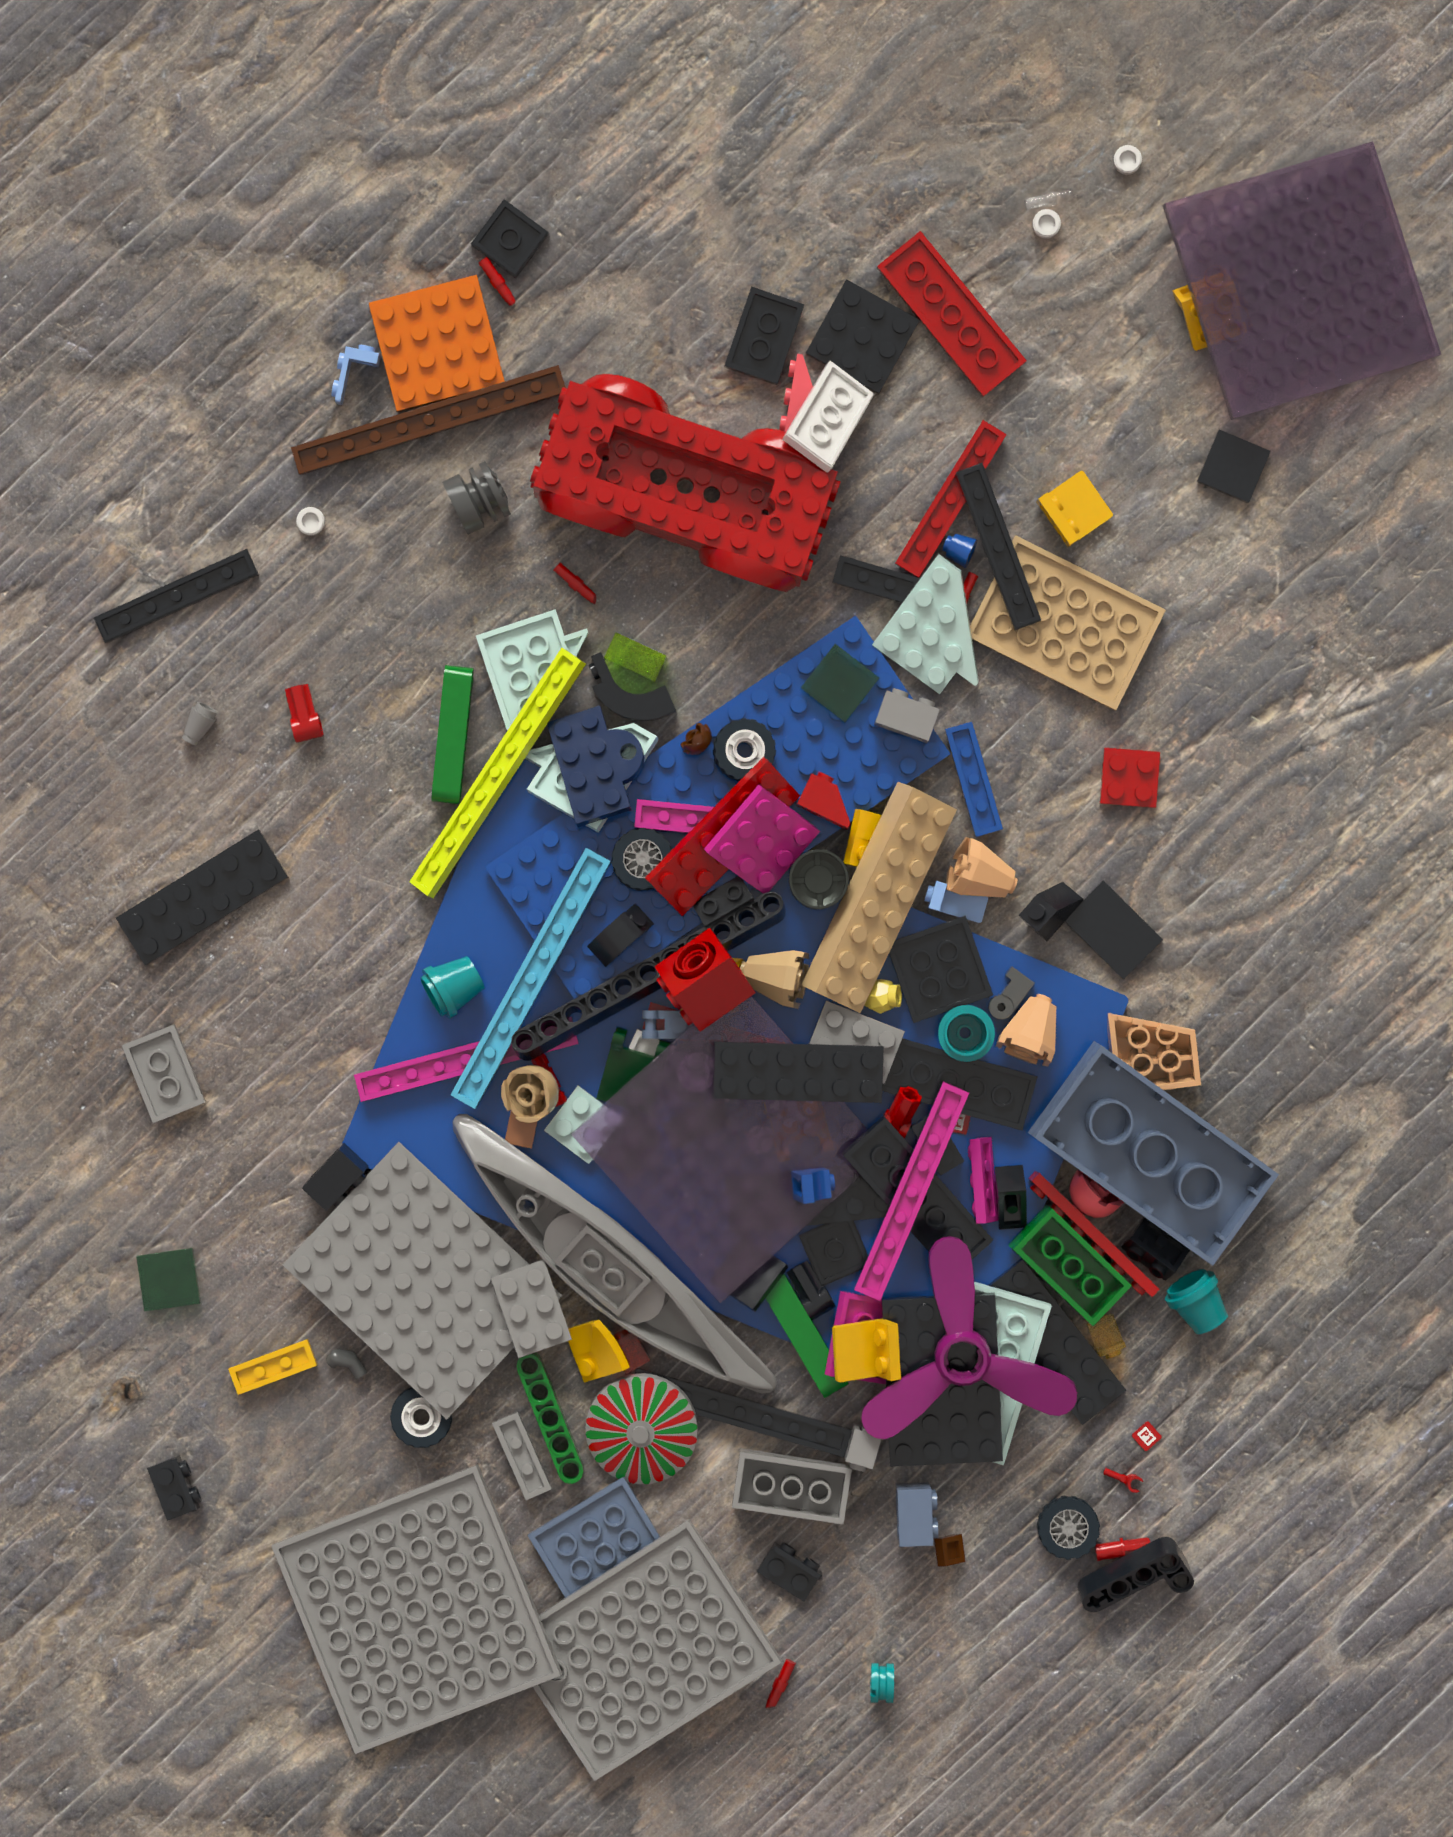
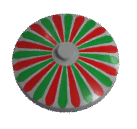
(641, 1428)

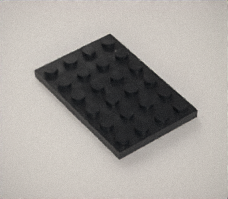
(963, 1420)

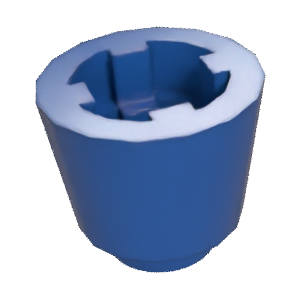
(960, 549)

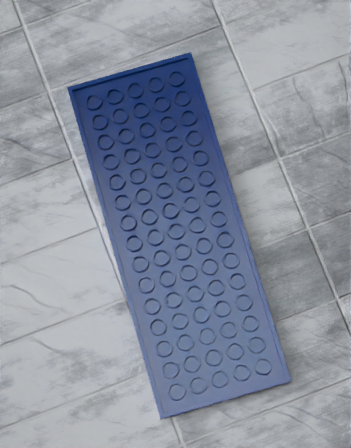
(808, 741)

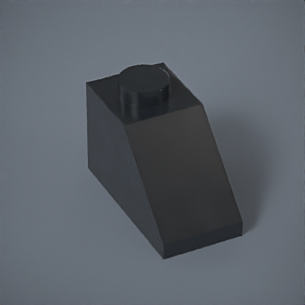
(1050, 909)
(1011, 1197)

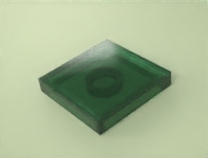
(840, 683)
(168, 1279)

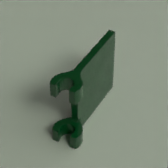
(623, 1064)

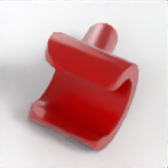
(1126, 1479)

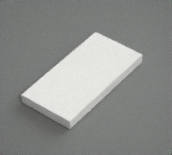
(828, 416)

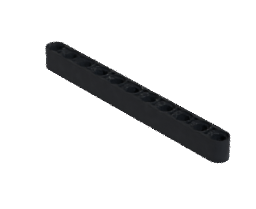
(633, 978)

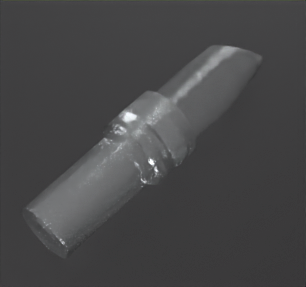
(1049, 199)

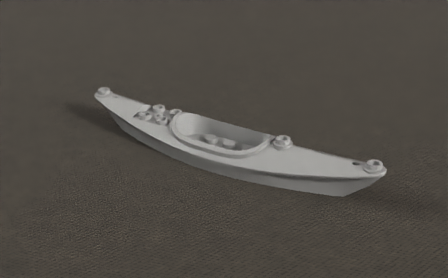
(607, 1262)

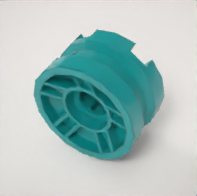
(882, 1683)

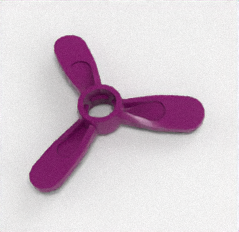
(955, 1297)

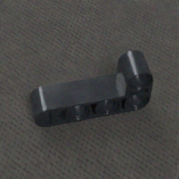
(1135, 1572)

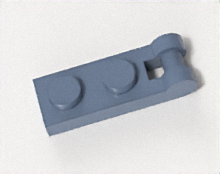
(674, 1024)

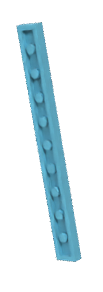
(531, 978)

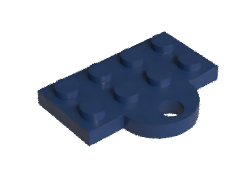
(594, 764)

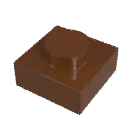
(949, 1550)

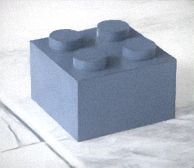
(914, 1514)

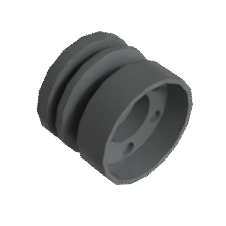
(477, 497)

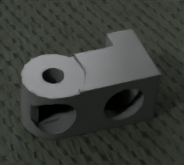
(1005, 1003)

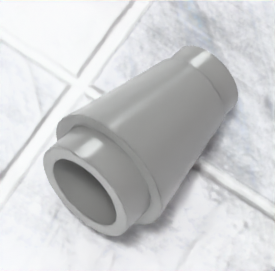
(199, 722)

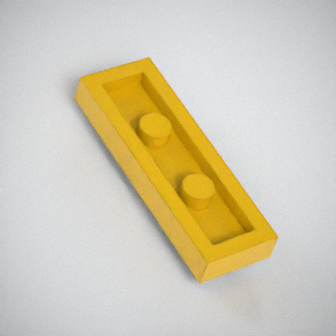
(273, 1366)

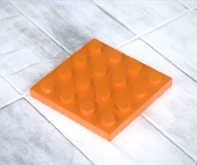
(436, 343)

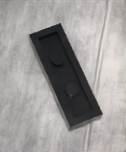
(873, 579)

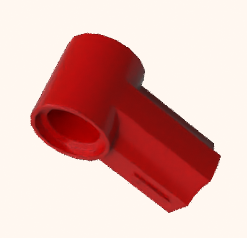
(304, 720)
(903, 1109)

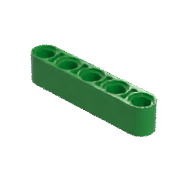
(452, 734)
(803, 1335)
(560, 1428)

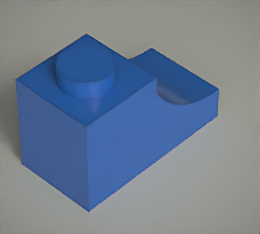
(812, 1185)

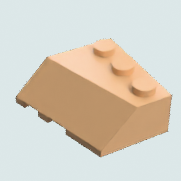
(1156, 1050)

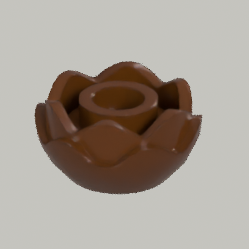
(697, 739)

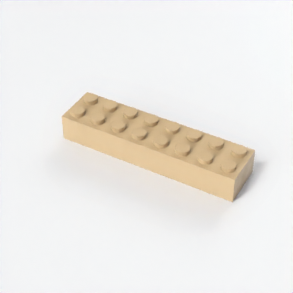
(879, 897)

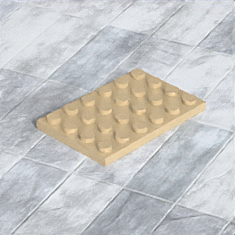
(1087, 629)

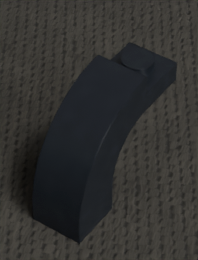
(631, 706)

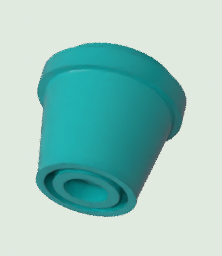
(451, 985)
(980, 1038)
(1198, 1300)

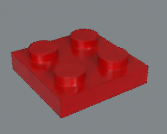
(1129, 777)

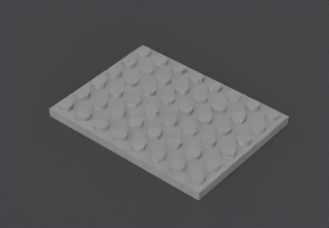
(413, 1278)
(649, 1649)

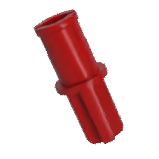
(1119, 1548)

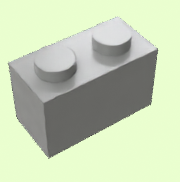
(906, 715)
(861, 1449)

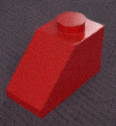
(824, 800)

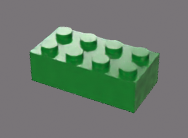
(1069, 1265)

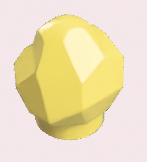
(884, 996)

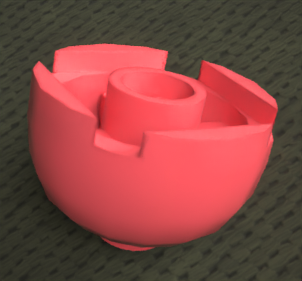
(1091, 1197)

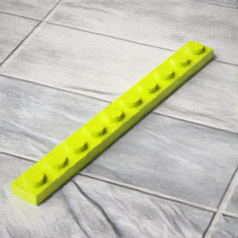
(497, 772)

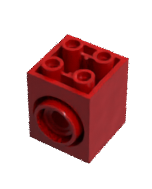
(703, 980)

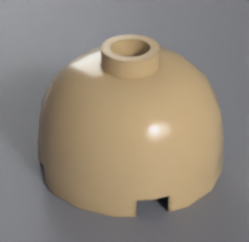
(530, 1093)

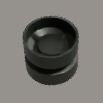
(818, 879)

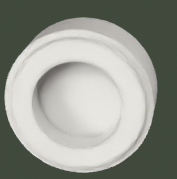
(1127, 159)
(1046, 223)
(310, 521)

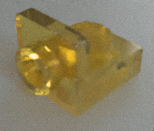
(1106, 1337)

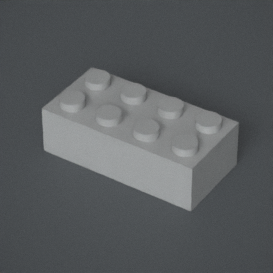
(791, 1486)

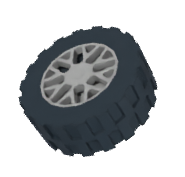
(637, 856)
(1068, 1527)

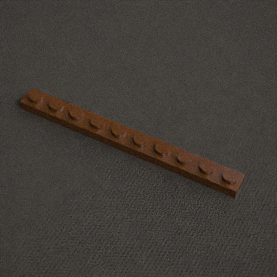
(428, 420)

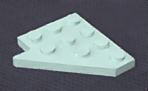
(932, 629)
(520, 656)
(549, 784)

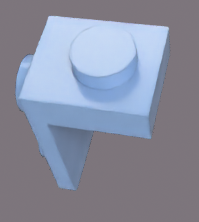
(363, 355)
(955, 904)

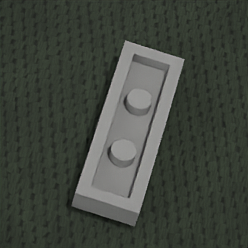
(522, 1455)

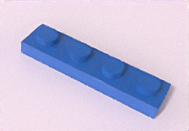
(973, 779)

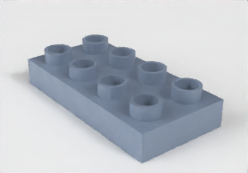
(1153, 1153)

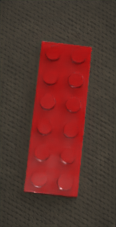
(951, 314)
(688, 868)

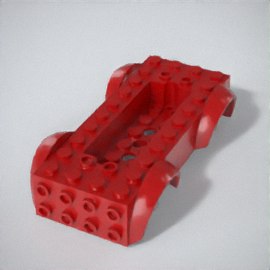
(621, 430)

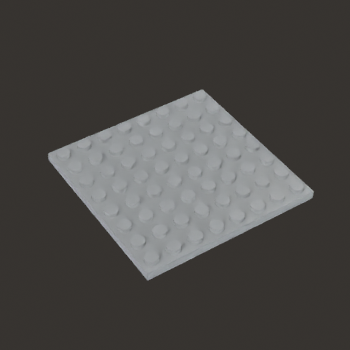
(416, 1609)

